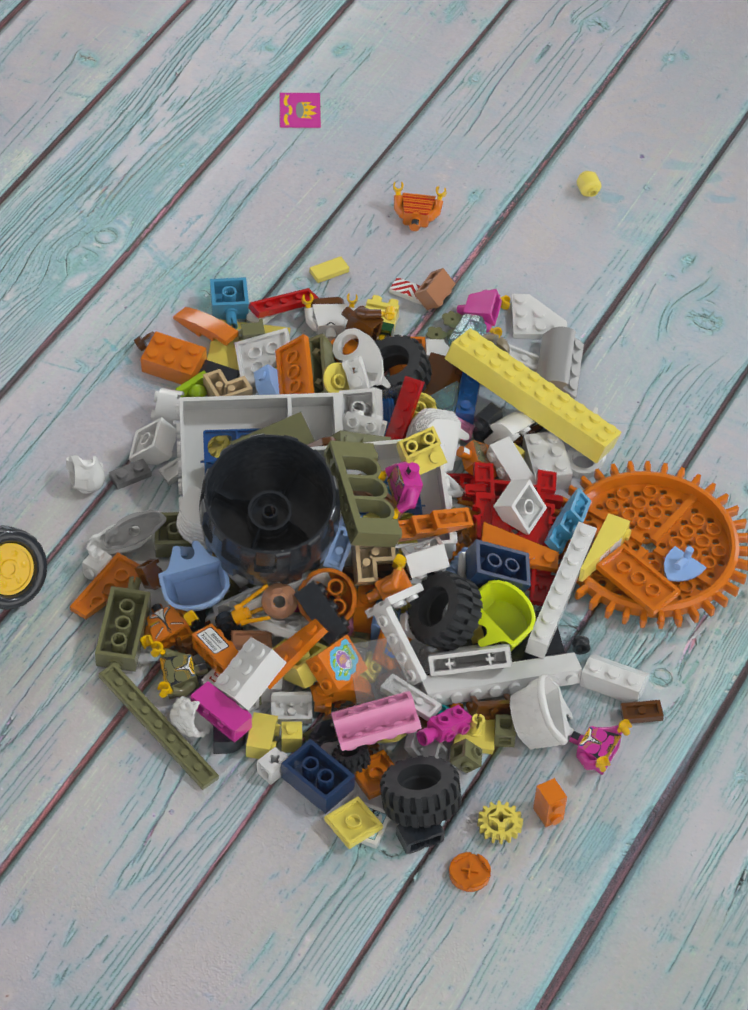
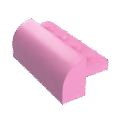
(376, 721)

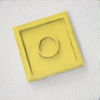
(353, 822)

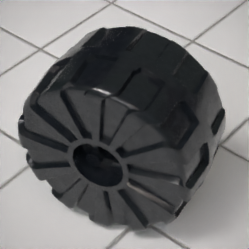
(276, 478)

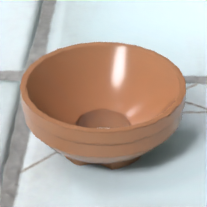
(283, 590)

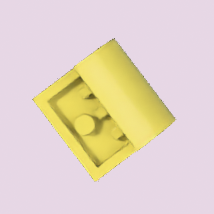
(422, 449)

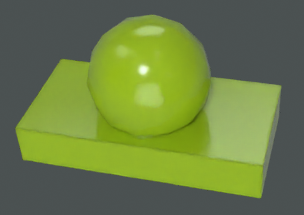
(193, 387)

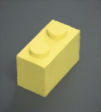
(262, 735)

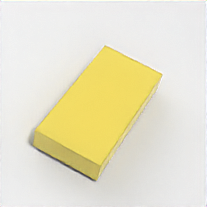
(329, 269)

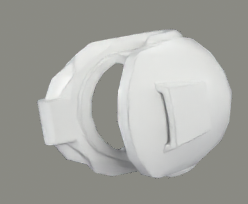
(85, 474)

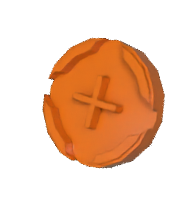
(469, 872)

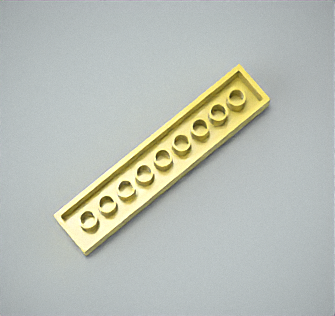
(533, 395)

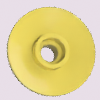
(335, 378)

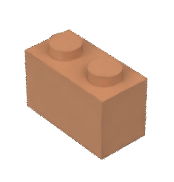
(435, 289)

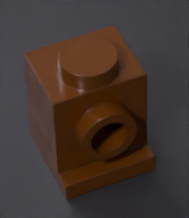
(148, 574)

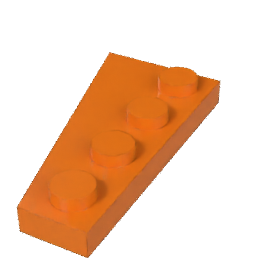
(96, 594)

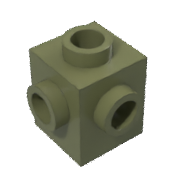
(466, 755)

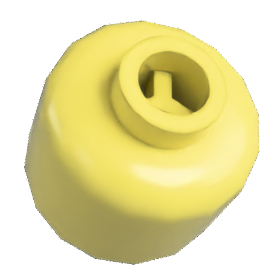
(588, 183)

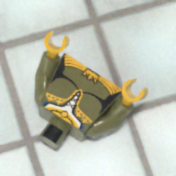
(178, 672)

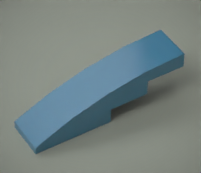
(567, 520)

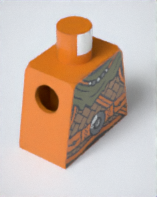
(474, 452)

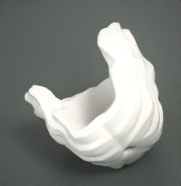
(187, 720)

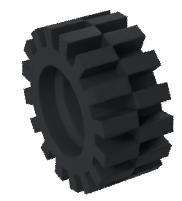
(353, 760)

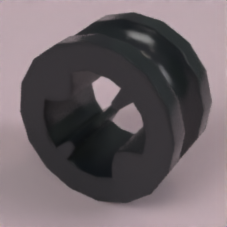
(581, 645)

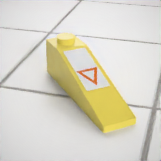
(610, 537)

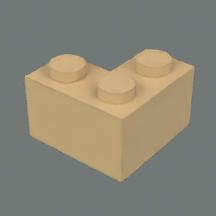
(217, 385)
(366, 560)

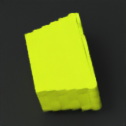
(505, 614)

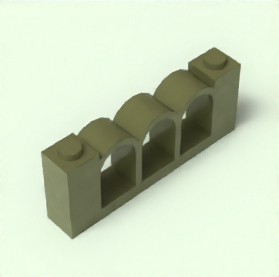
(362, 530)

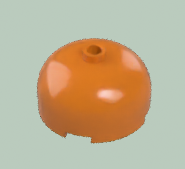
(340, 587)

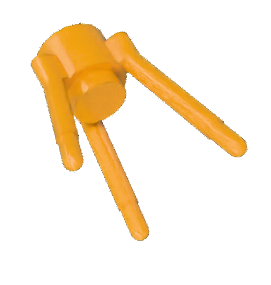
(242, 614)

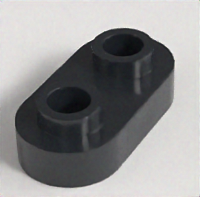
(226, 623)

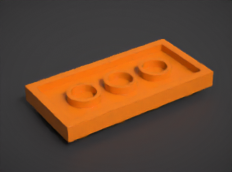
(295, 367)
(638, 579)

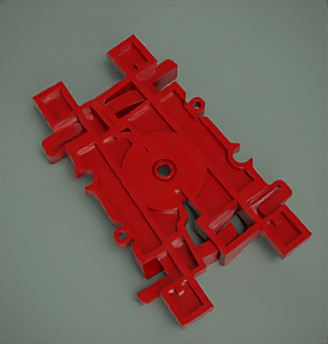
(484, 496)

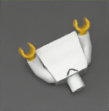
(327, 317)

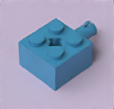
(229, 299)

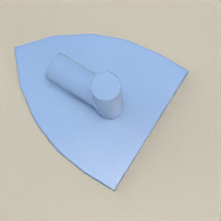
(681, 566)

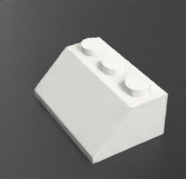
(613, 679)

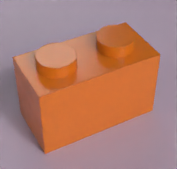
(550, 802)

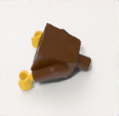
(368, 320)

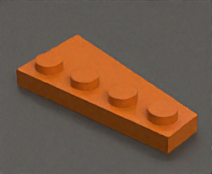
(539, 556)
(297, 646)

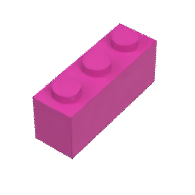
(222, 711)

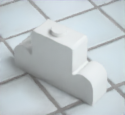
(470, 659)

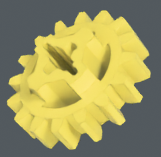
(500, 822)

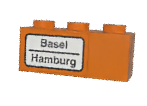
(214, 647)

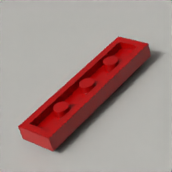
(280, 303)
(404, 408)

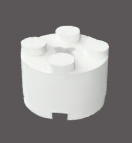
(165, 405)

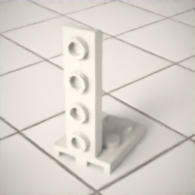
(391, 627)

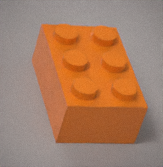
(172, 358)

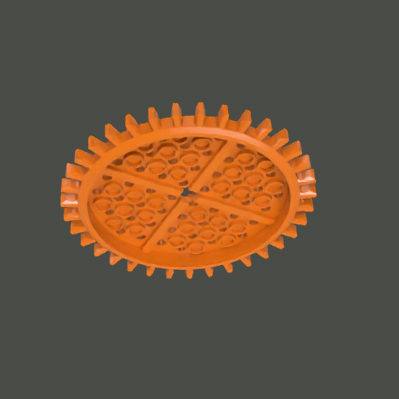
(692, 498)

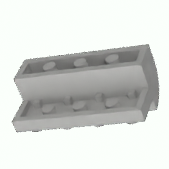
(561, 359)

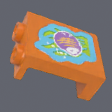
(332, 666)

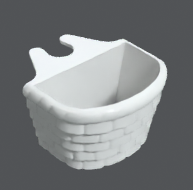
(446, 426)
(188, 518)
(541, 714)

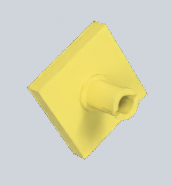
(480, 733)

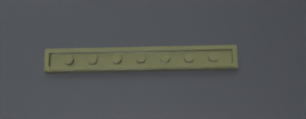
(158, 726)

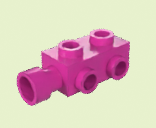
(445, 726)

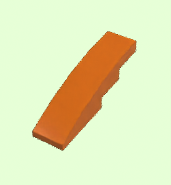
(206, 324)
(435, 523)

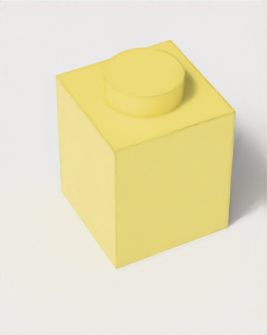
(291, 736)

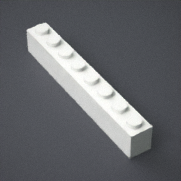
(560, 590)
(490, 683)

